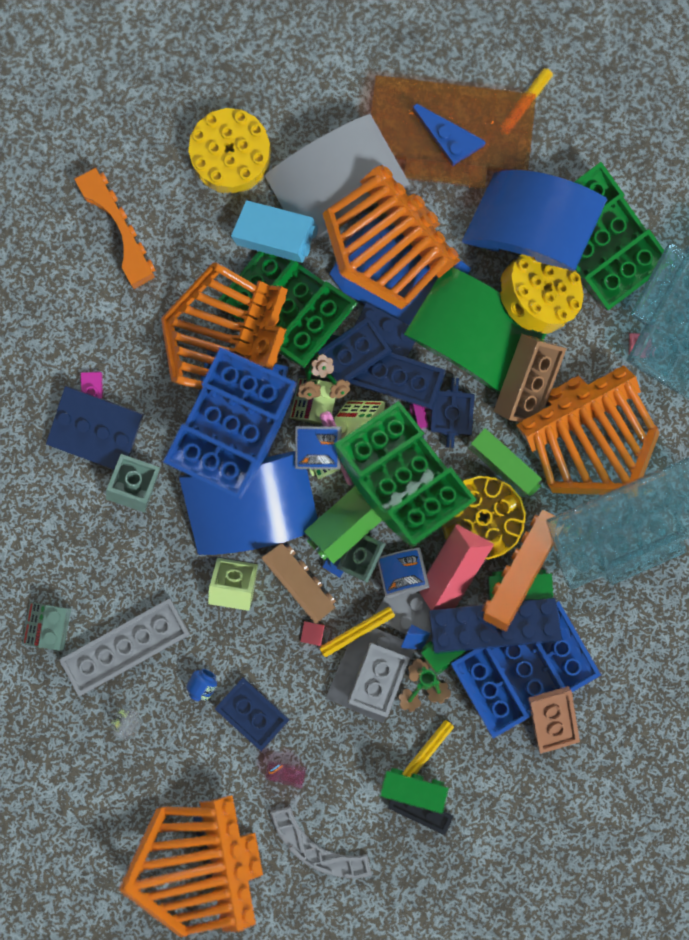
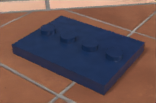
(93, 428)

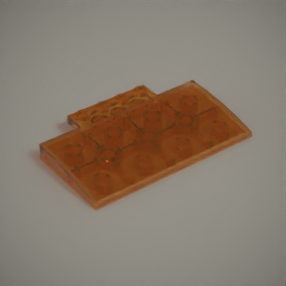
(495, 115)

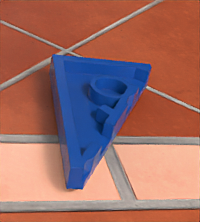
(450, 138)

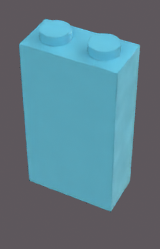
(274, 231)

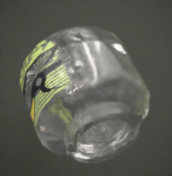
(126, 724)

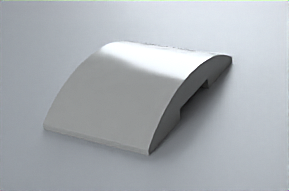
(332, 169)

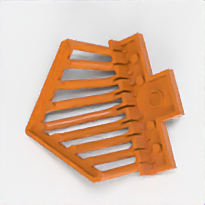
(411, 220)
(258, 336)
(578, 404)
(232, 863)

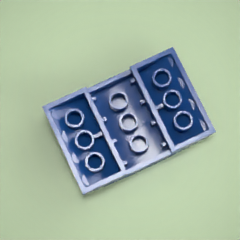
(536, 217)
(231, 423)
(271, 510)
(505, 677)

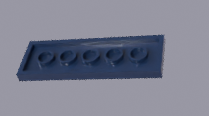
(401, 379)
(466, 630)

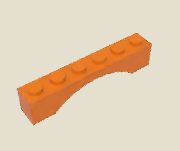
(134, 263)

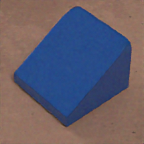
(415, 638)

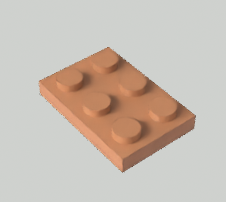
(554, 720)

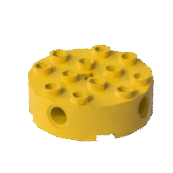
(226, 131)
(540, 294)
(503, 511)

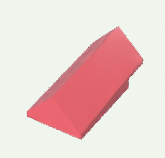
(455, 568)

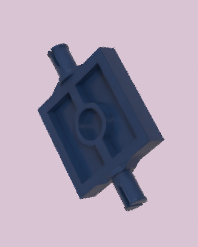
(453, 413)

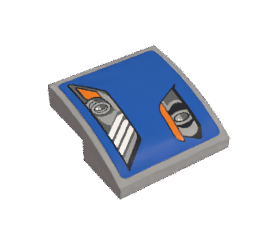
(316, 447)
(403, 572)

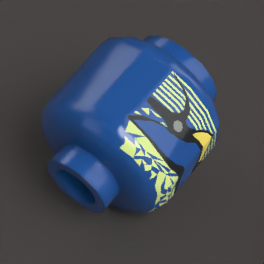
(201, 685)

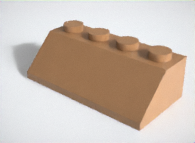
(529, 378)
(298, 582)

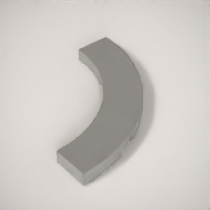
(314, 855)

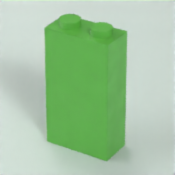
(505, 463)
(342, 526)

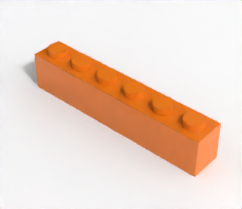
(520, 574)

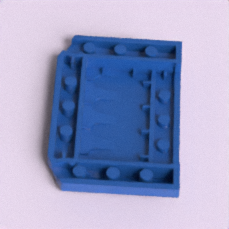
(364, 296)

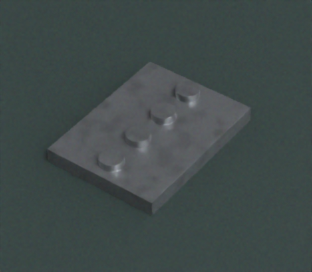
(351, 663)

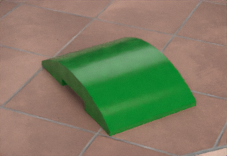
(620, 248)
(311, 305)
(468, 327)
(402, 475)

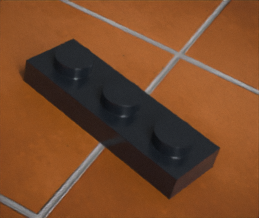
(431, 819)

